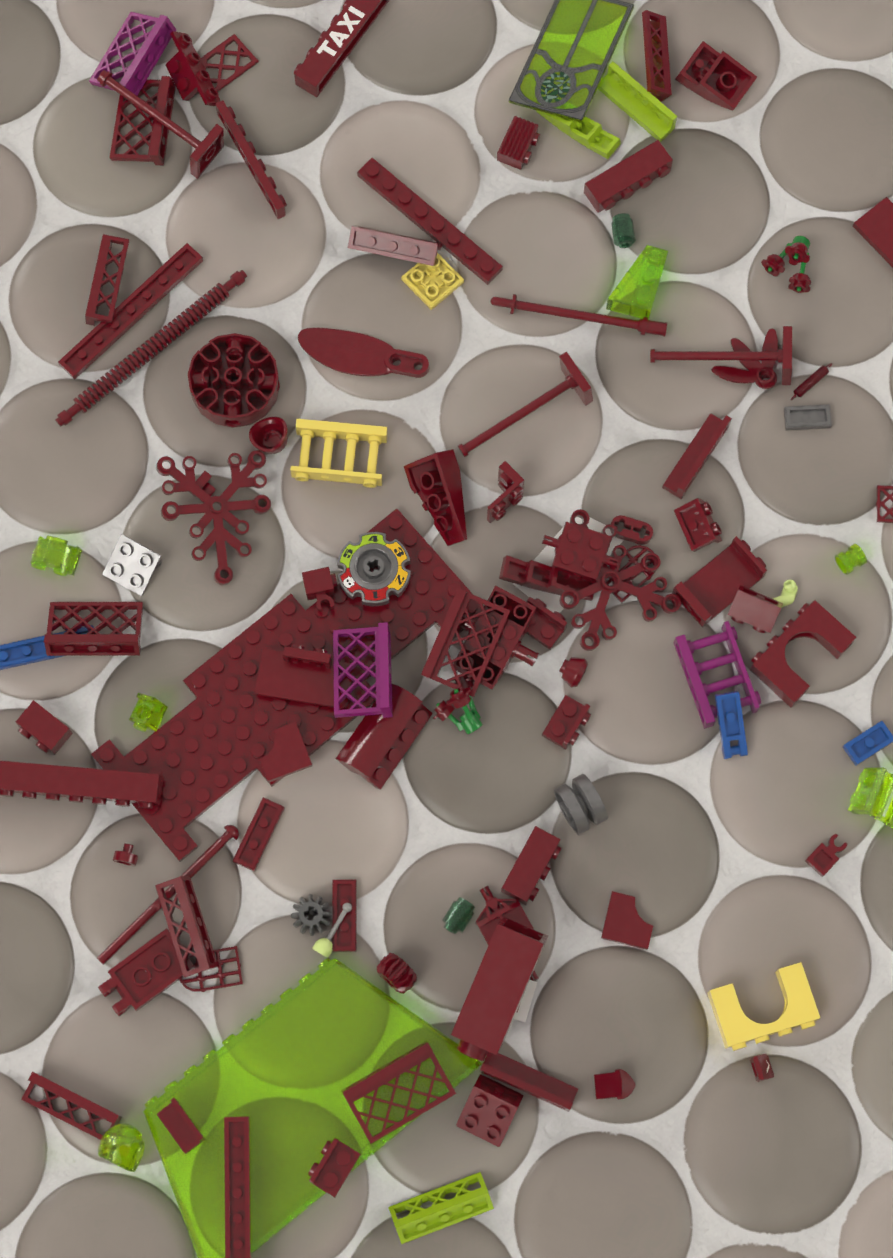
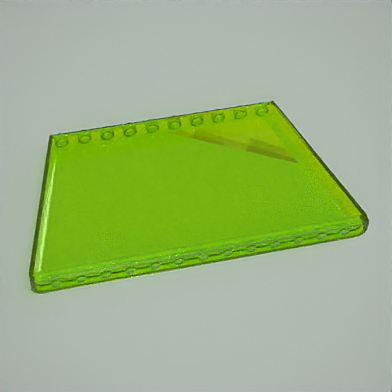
(289, 1081)

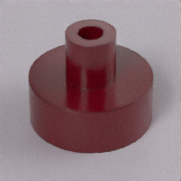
(126, 857)

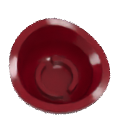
(269, 435)

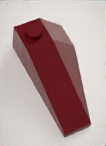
(440, 488)

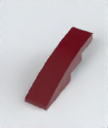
(541, 577)

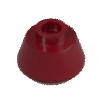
(573, 670)

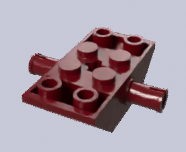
(510, 638)

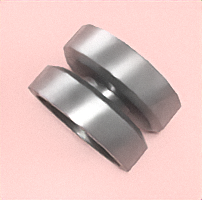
(580, 804)

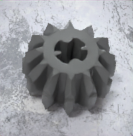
(317, 920)

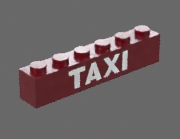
(336, 44)

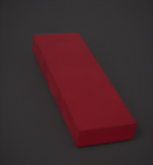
(258, 834)
(346, 935)

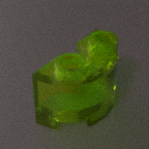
(56, 554)

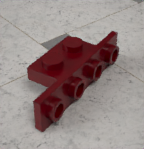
(189, 71)

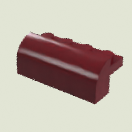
(382, 742)

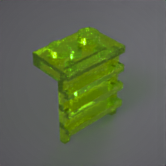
(873, 794)

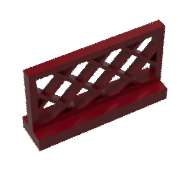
(159, 134)
(450, 629)
(93, 642)
(387, 1073)

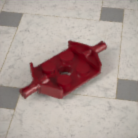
(495, 911)

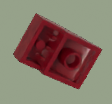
(716, 77)

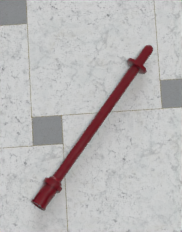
(642, 325)

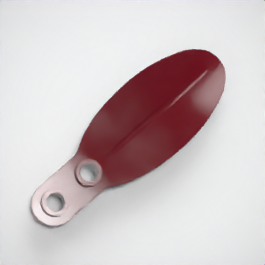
(359, 353)

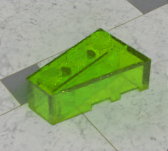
(640, 284)

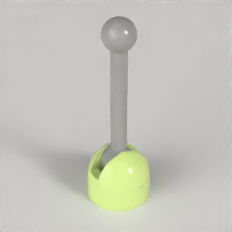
(324, 945)

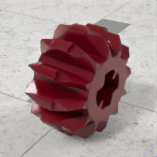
(396, 973)

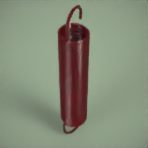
(811, 381)

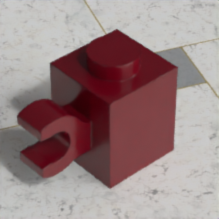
(320, 585)

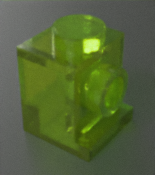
(147, 713)

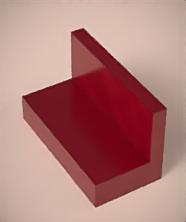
(180, 1126)

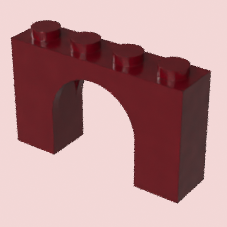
(812, 623)

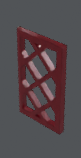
(239, 70)

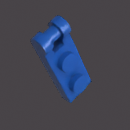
(731, 724)

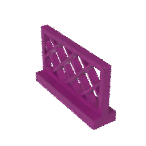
(144, 58)
(383, 671)

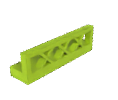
(637, 102)
(443, 1211)

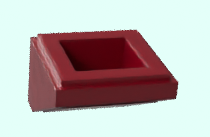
(761, 1067)

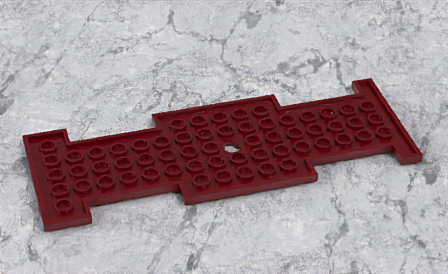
(231, 727)

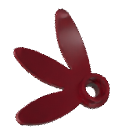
(757, 370)

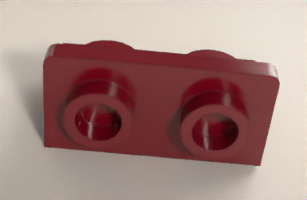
(698, 524)
(545, 625)
(566, 721)
(334, 1167)

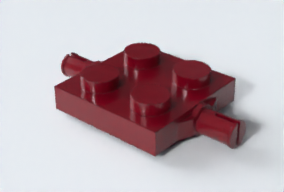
(580, 551)

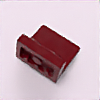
(512, 485)
(489, 1110)

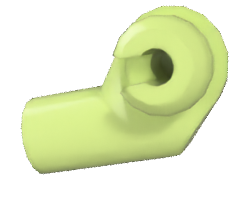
(788, 593)

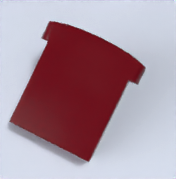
(613, 1085)

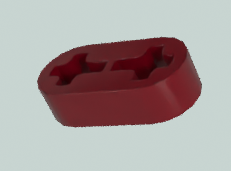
(633, 524)

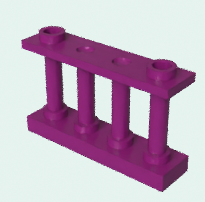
(694, 669)

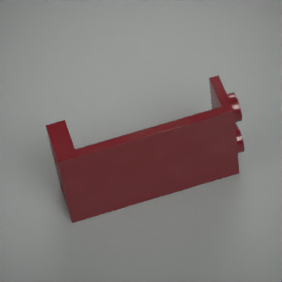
(718, 581)

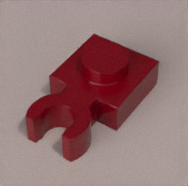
(824, 857)

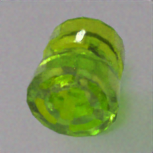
(851, 558)

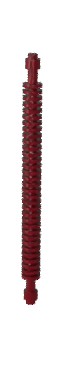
(157, 344)

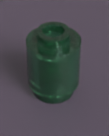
(623, 230)
(458, 916)

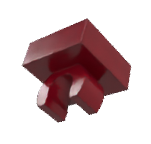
(203, 483)

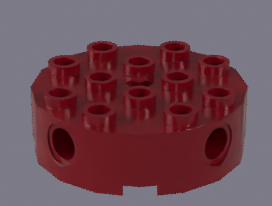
(213, 386)

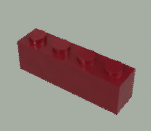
(628, 176)

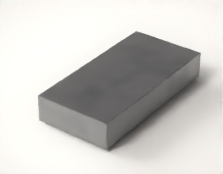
(807, 417)

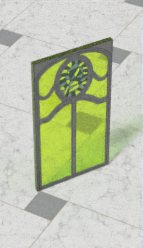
(571, 56)

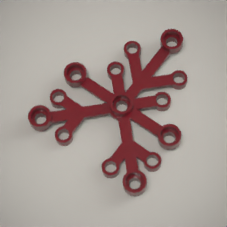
(219, 534)
(644, 594)

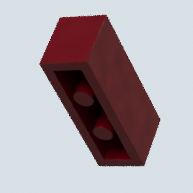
(531, 866)

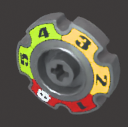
(380, 584)

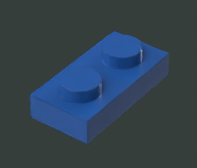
(868, 743)

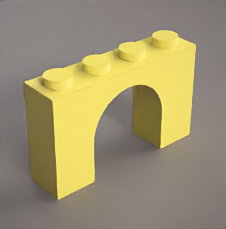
(738, 1028)

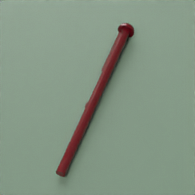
(231, 832)

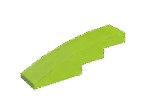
(586, 133)

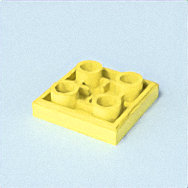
(432, 283)

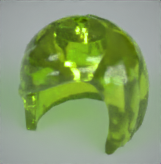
(122, 1146)

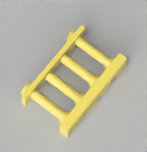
(331, 431)

